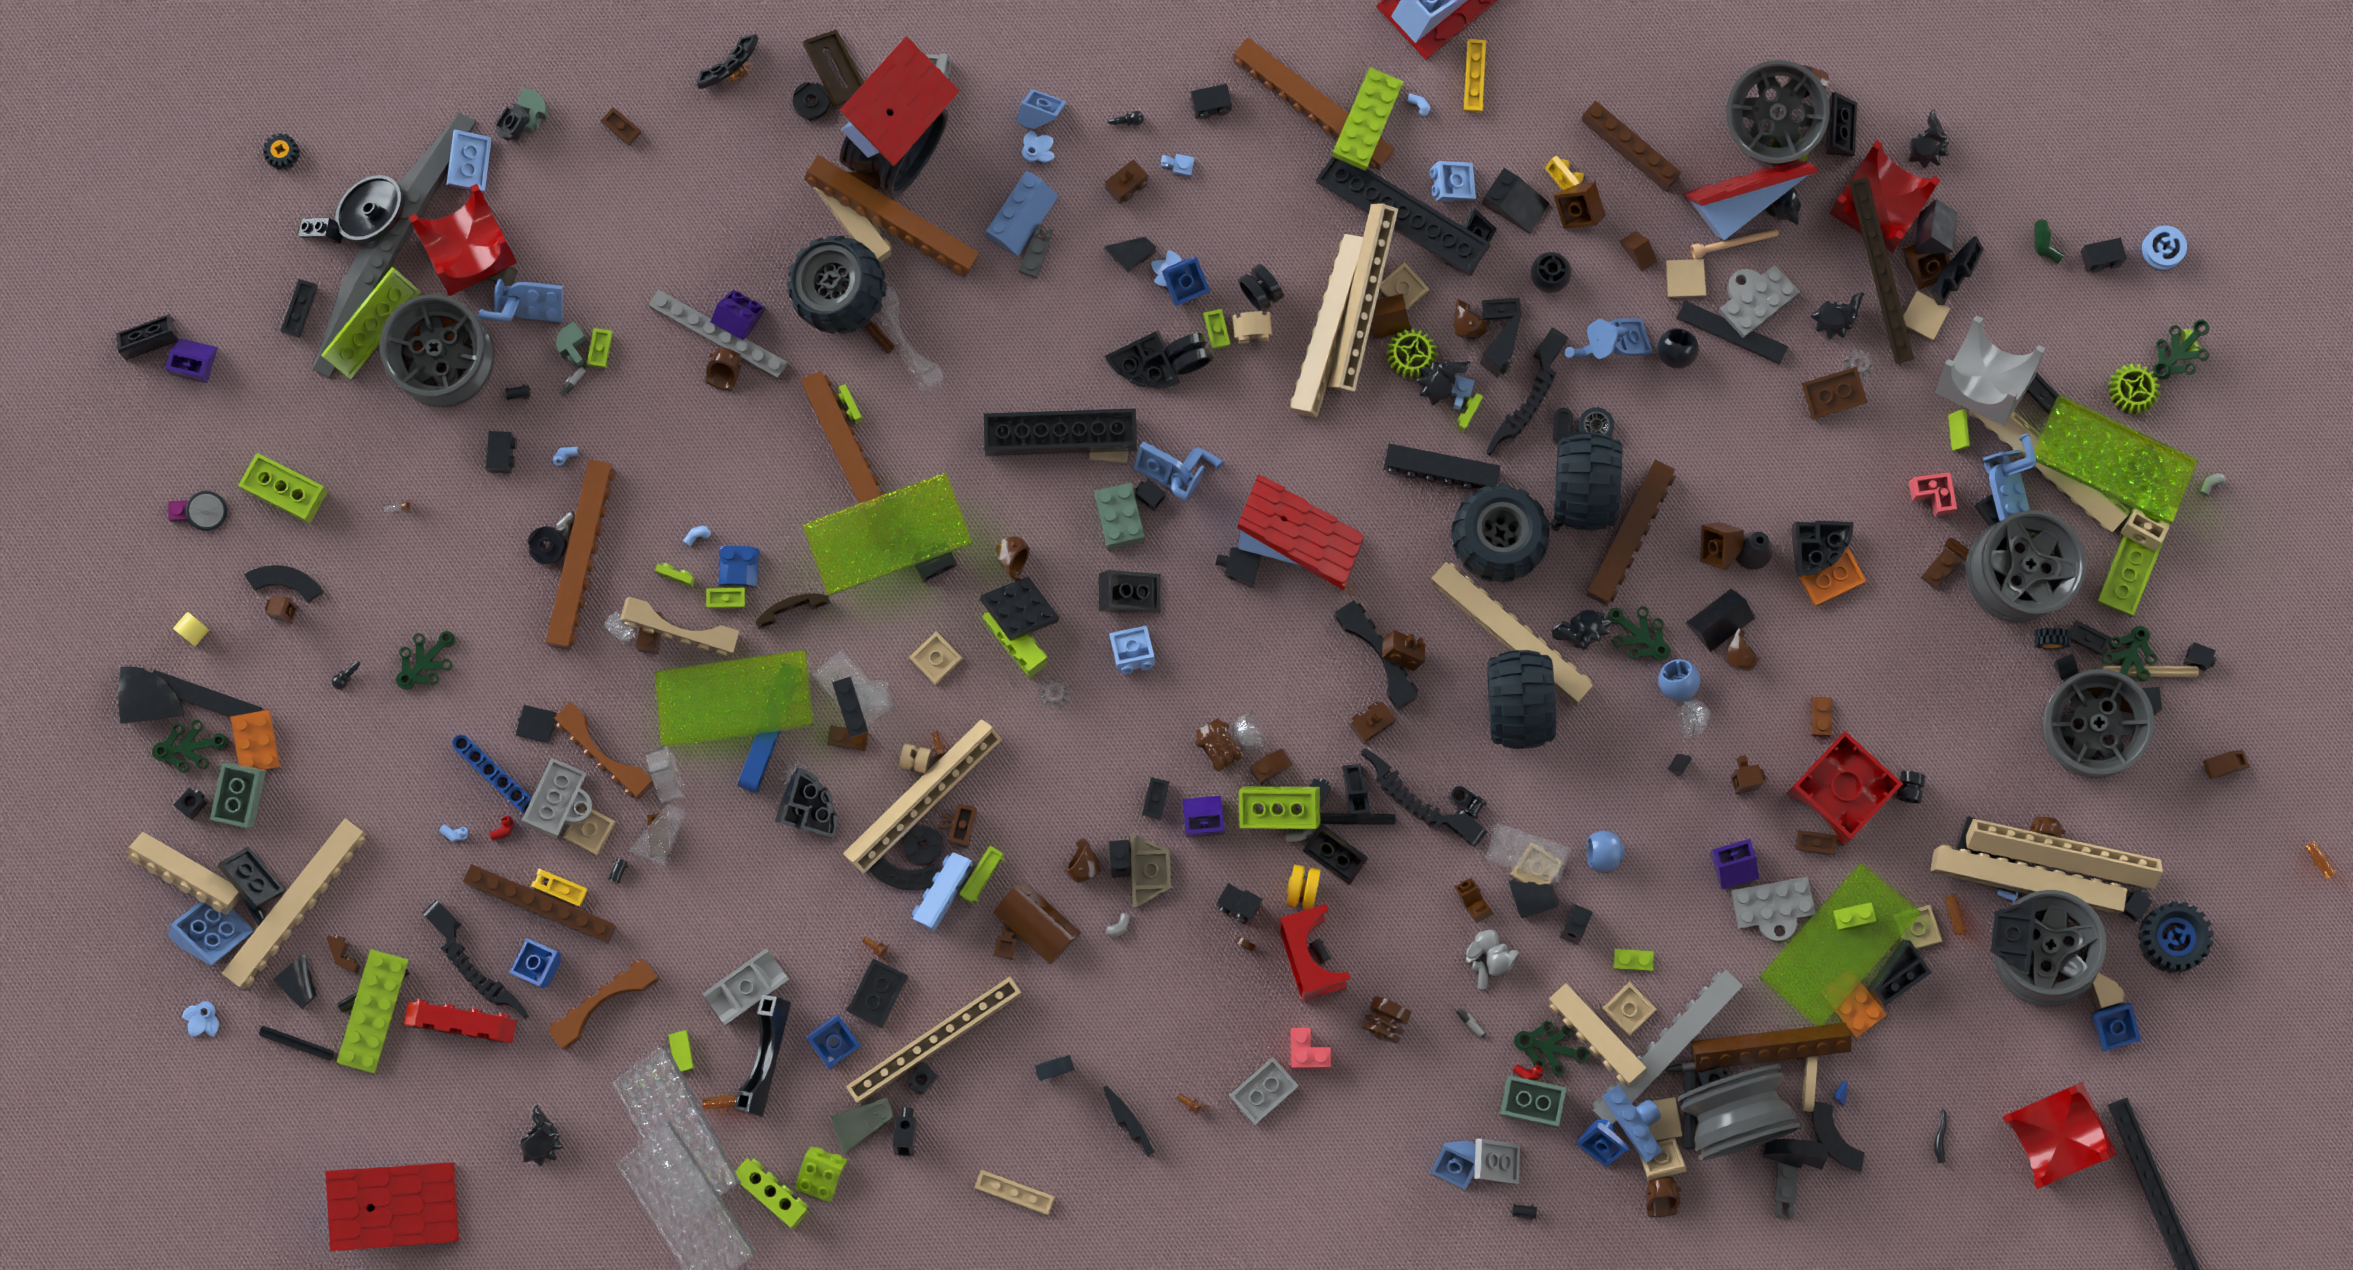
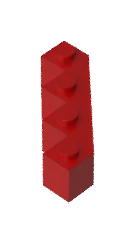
(461, 1022)

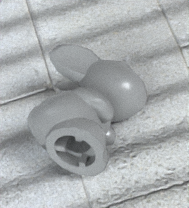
(1497, 956)

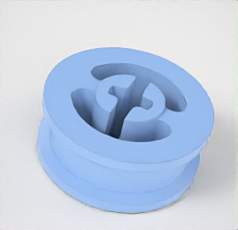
(2172, 239)

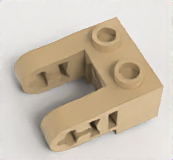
(2144, 530)

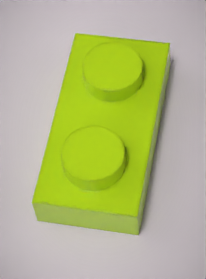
(1216, 329)
(599, 348)
(852, 412)
(1465, 419)
(683, 577)
(725, 598)
(1854, 916)
(1633, 960)

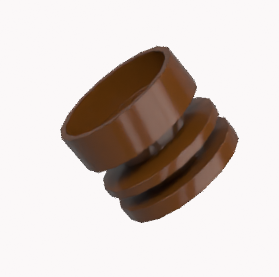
(1386, 1019)

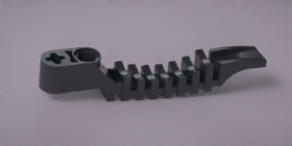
(1546, 355)
(1460, 822)
(448, 927)

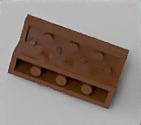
(1036, 922)

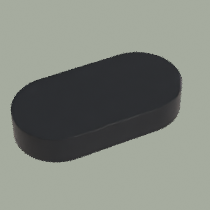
(1562, 424)

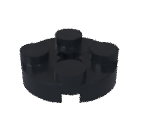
(811, 90)
(512, 122)
(557, 545)
(921, 834)

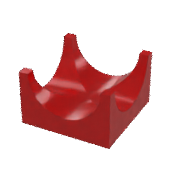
(1896, 195)
(465, 244)
(1845, 787)
(1309, 977)
(2061, 1134)

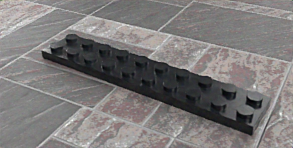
(1414, 218)

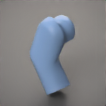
(1421, 102)
(563, 453)
(695, 533)
(454, 835)

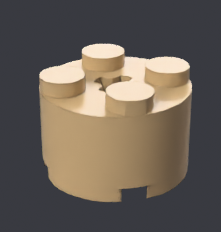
(1252, 326)

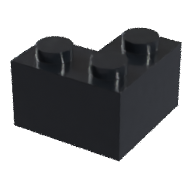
(1239, 903)

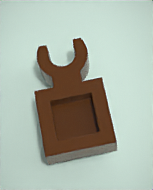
(1005, 945)

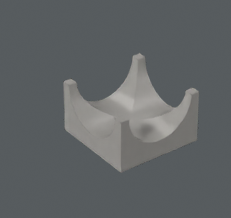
(1987, 377)

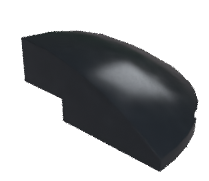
(1144, 362)
(1819, 544)
(145, 696)
(807, 805)

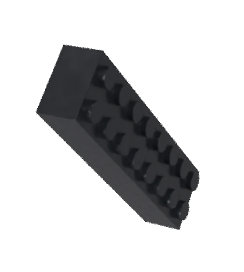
(1060, 432)

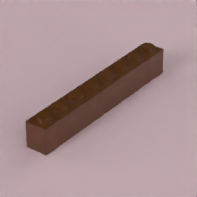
(1629, 535)
(539, 904)
(1771, 1046)

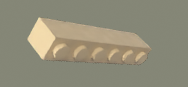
(858, 227)
(183, 873)
(1597, 1036)

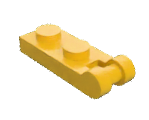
(560, 888)

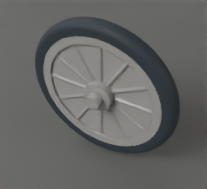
(206, 510)

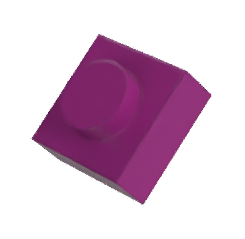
(177, 510)

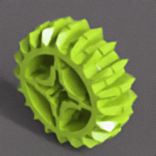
(1406, 350)
(2127, 385)

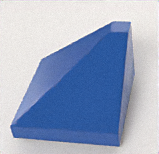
(1841, 1092)

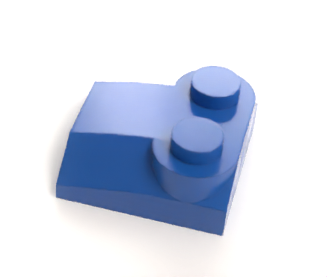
(1185, 280)
(738, 565)
(536, 963)
(2116, 1025)
(833, 1041)
(1602, 1142)

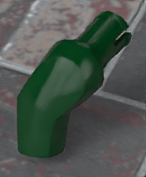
(2042, 242)

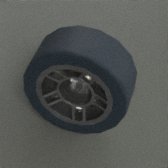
(1596, 415)
(1054, 1067)

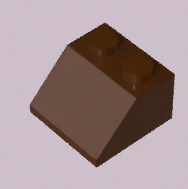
(1580, 205)
(1925, 267)
(1720, 544)

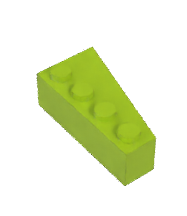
(1022, 649)

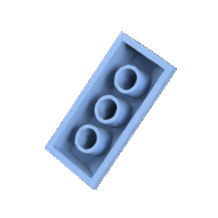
(942, 893)

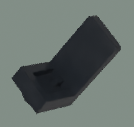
(320, 228)

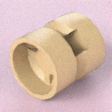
(921, 755)

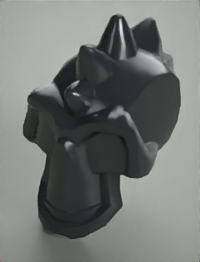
(1931, 144)
(1786, 207)
(1836, 317)
(1439, 379)
(1583, 629)
(541, 1140)

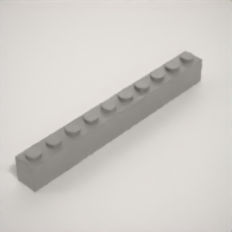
(1676, 1038)

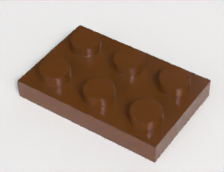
(1834, 393)

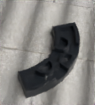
(738, 57)
(284, 576)
(902, 878)
(1828, 1135)

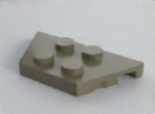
(1149, 870)

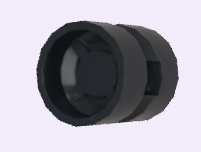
(1911, 786)

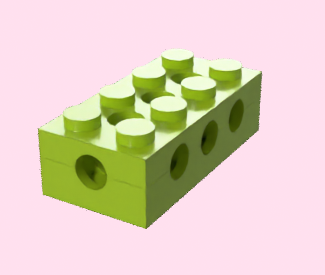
(280, 476)
(1287, 797)
(794, 1215)

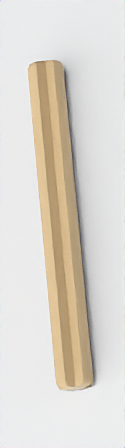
(2161, 671)

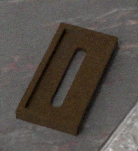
(833, 42)

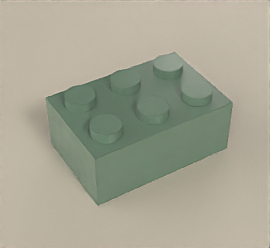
(1119, 516)
(238, 795)
(1532, 1101)

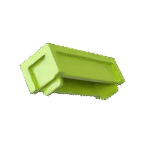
(981, 875)

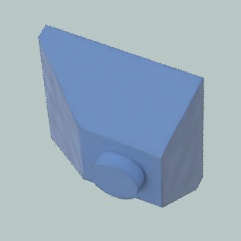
(1039, 109)
(1456, 1163)

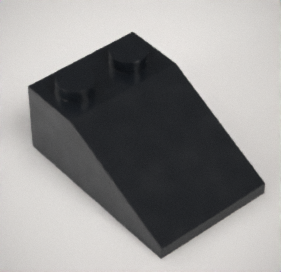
(1515, 201)
(1499, 353)
(1129, 591)

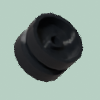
(1260, 288)
(1189, 354)

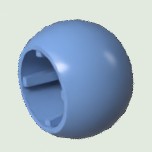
(1679, 680)
(1604, 851)

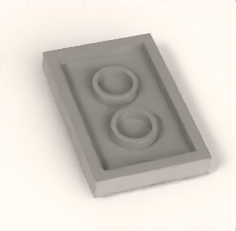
(1263, 1091)
(1497, 1161)

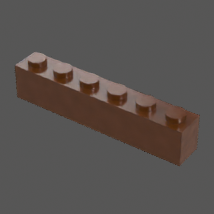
(1630, 146)

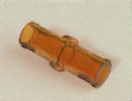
(2320, 860)
(1955, 914)
(719, 1102)

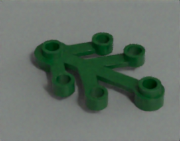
(2179, 352)
(1641, 636)
(2131, 654)
(423, 661)
(186, 746)
(1548, 1046)

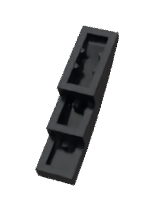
(1959, 267)
(1124, 1115)

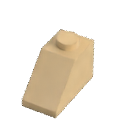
(2106, 992)

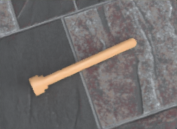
(1699, 251)

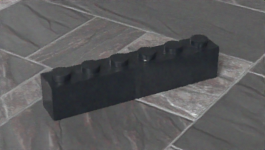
(1440, 467)

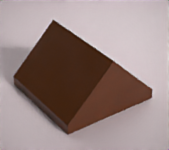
(1390, 316)

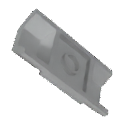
(745, 986)

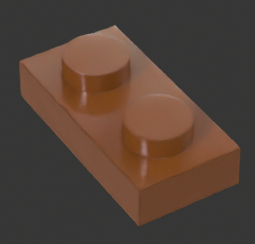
(1821, 716)

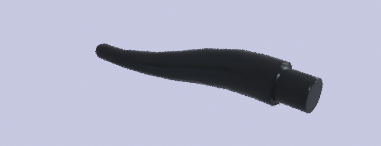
(1939, 1138)

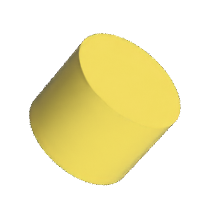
(191, 629)

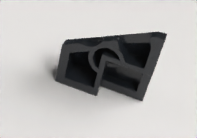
(1131, 252)
(1533, 898)
(297, 982)

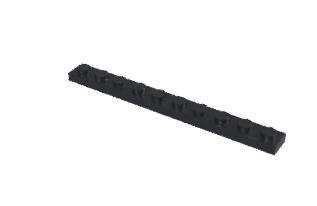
(2153, 1185)

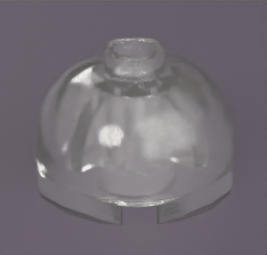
(1693, 717)
(1247, 733)

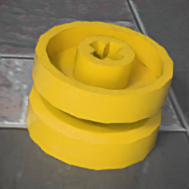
(1302, 887)

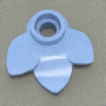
(1038, 145)
(1159, 265)
(200, 1022)

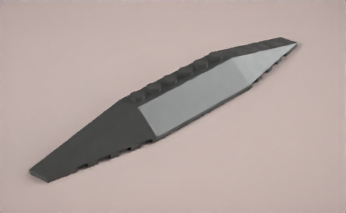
(378, 256)

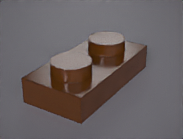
(621, 126)
(1940, 568)
(840, 738)
(1816, 842)

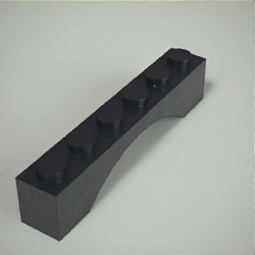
(1353, 621)
(772, 1020)

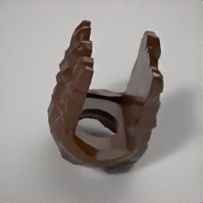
(1218, 744)

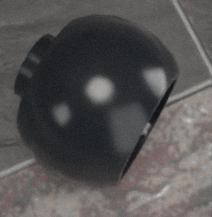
(1555, 260)
(1678, 348)

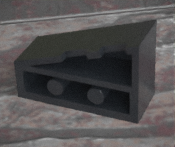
(1898, 974)

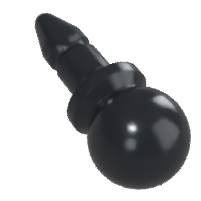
(1135, 118)
(340, 680)

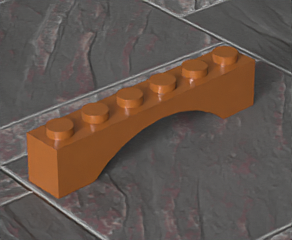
(632, 777)
(570, 1028)

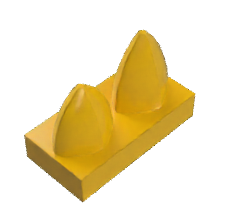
(1560, 172)

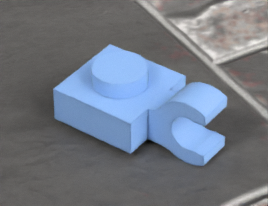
(1181, 164)
(1462, 390)

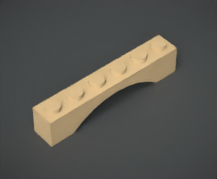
(641, 614)

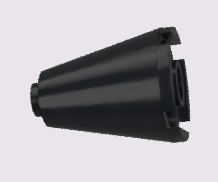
(1755, 551)

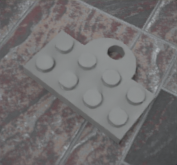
(1756, 299)
(557, 800)
(1773, 906)

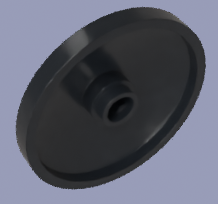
(370, 209)

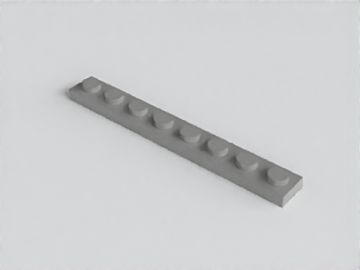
(702, 326)

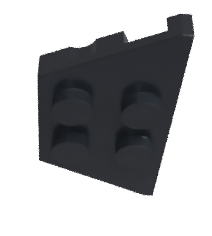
(2014, 934)

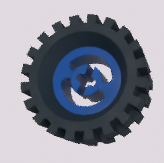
(2192, 927)

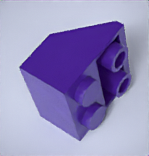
(737, 314)
(191, 360)
(1203, 816)
(1735, 864)

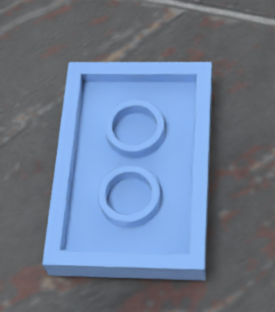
(468, 160)

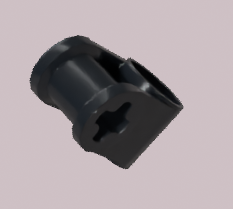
(1468, 802)

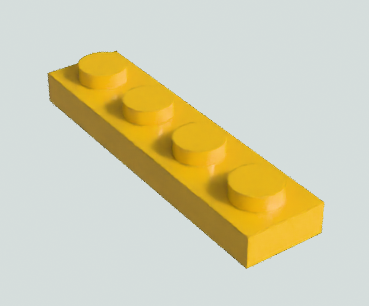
(1474, 75)

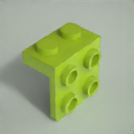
(820, 1173)

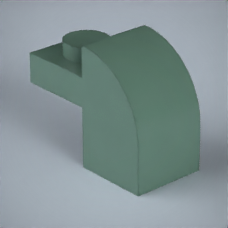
(535, 108)
(567, 342)

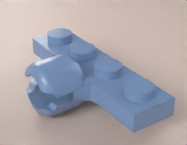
(1635, 1121)

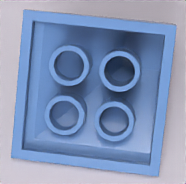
(208, 932)

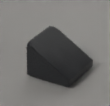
(2066, 666)
(1679, 764)

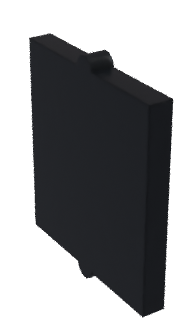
(536, 723)

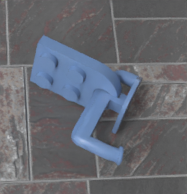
(526, 301)
(1619, 336)
(1172, 472)
(2007, 481)

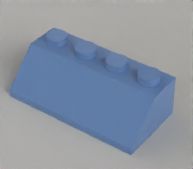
(1021, 214)

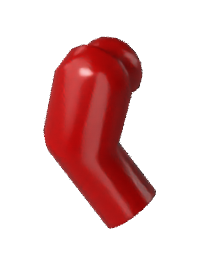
(505, 829)
(1533, 1074)

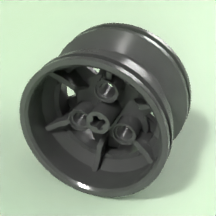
(1761, 110)
(437, 350)
(2026, 566)
(2090, 737)
(2062, 959)
(1739, 1112)

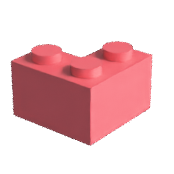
(1938, 489)
(1305, 1056)

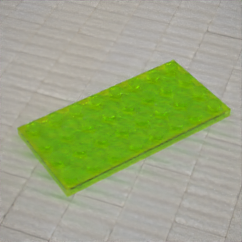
(2114, 459)
(887, 534)
(733, 698)
(1828, 964)

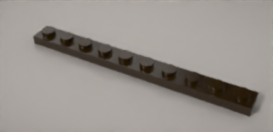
(1881, 270)

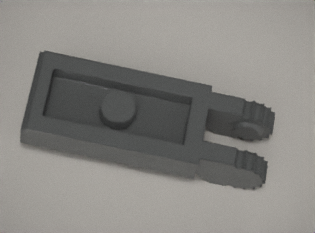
(1036, 253)
(1785, 1188)

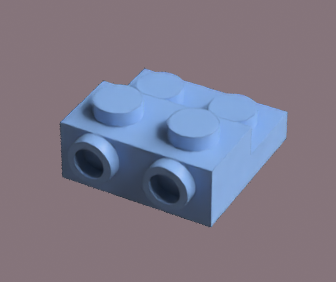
(1453, 181)
(1132, 649)

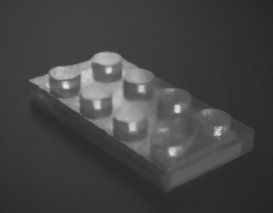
(870, 699)
(1527, 853)

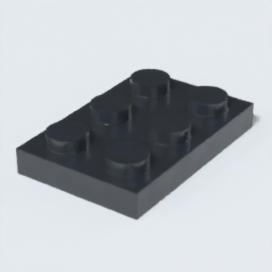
(251, 878)
(877, 993)

